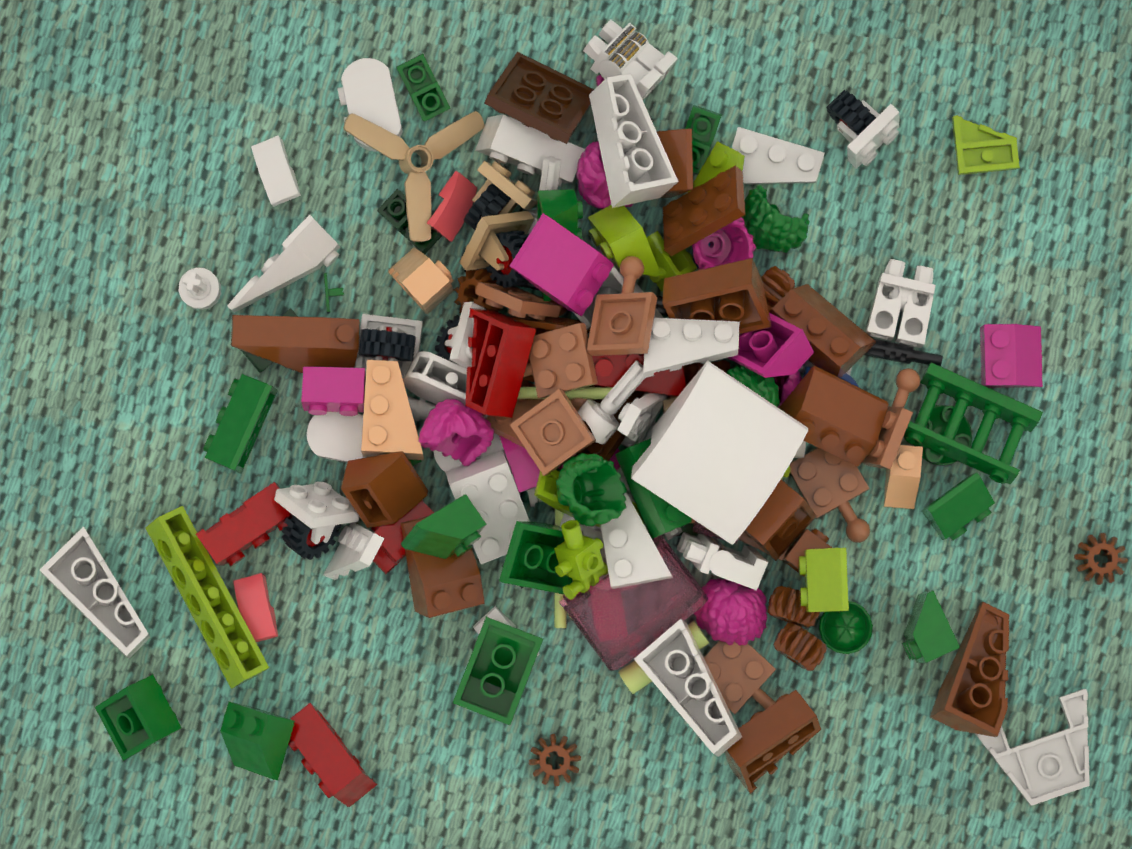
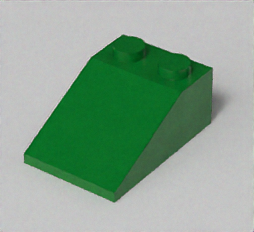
(533, 558)
(498, 671)

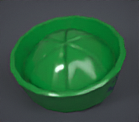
(846, 630)

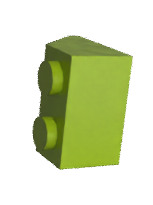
(622, 237)
(824, 580)

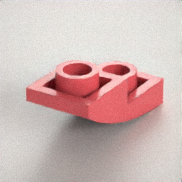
(456, 204)
(255, 606)

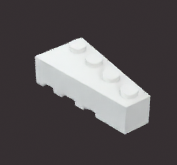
(629, 144)
(96, 592)
(685, 680)

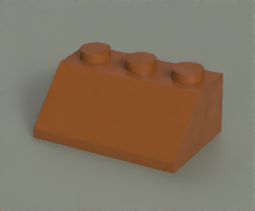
(719, 294)
(832, 335)
(837, 415)

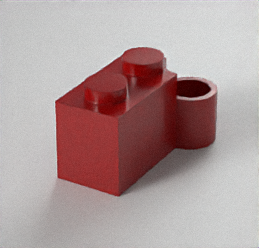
(391, 550)

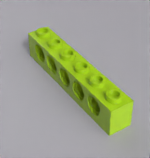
(207, 597)

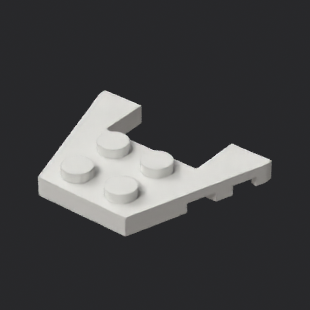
(1050, 763)

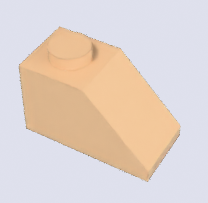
(903, 478)

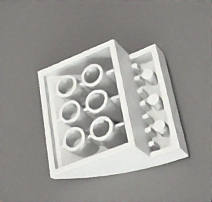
(719, 452)

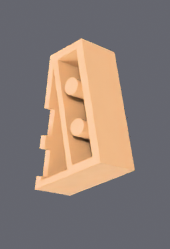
(422, 279)
(387, 413)

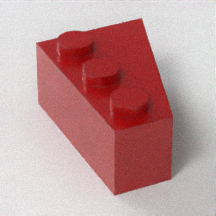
(498, 362)
(612, 367)
(244, 527)
(328, 757)

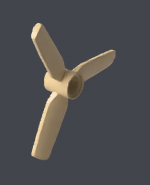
(417, 182)

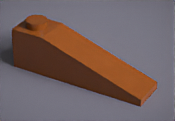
(298, 340)
(975, 685)

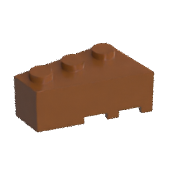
(771, 736)

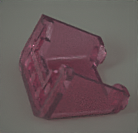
(630, 618)

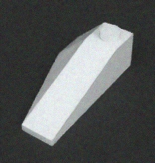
(303, 253)

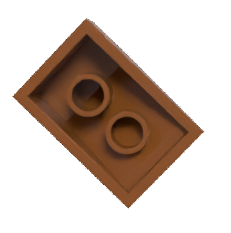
(440, 583)

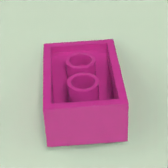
(562, 265)

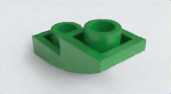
(423, 87)
(704, 127)

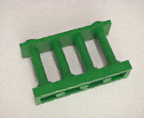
(993, 405)

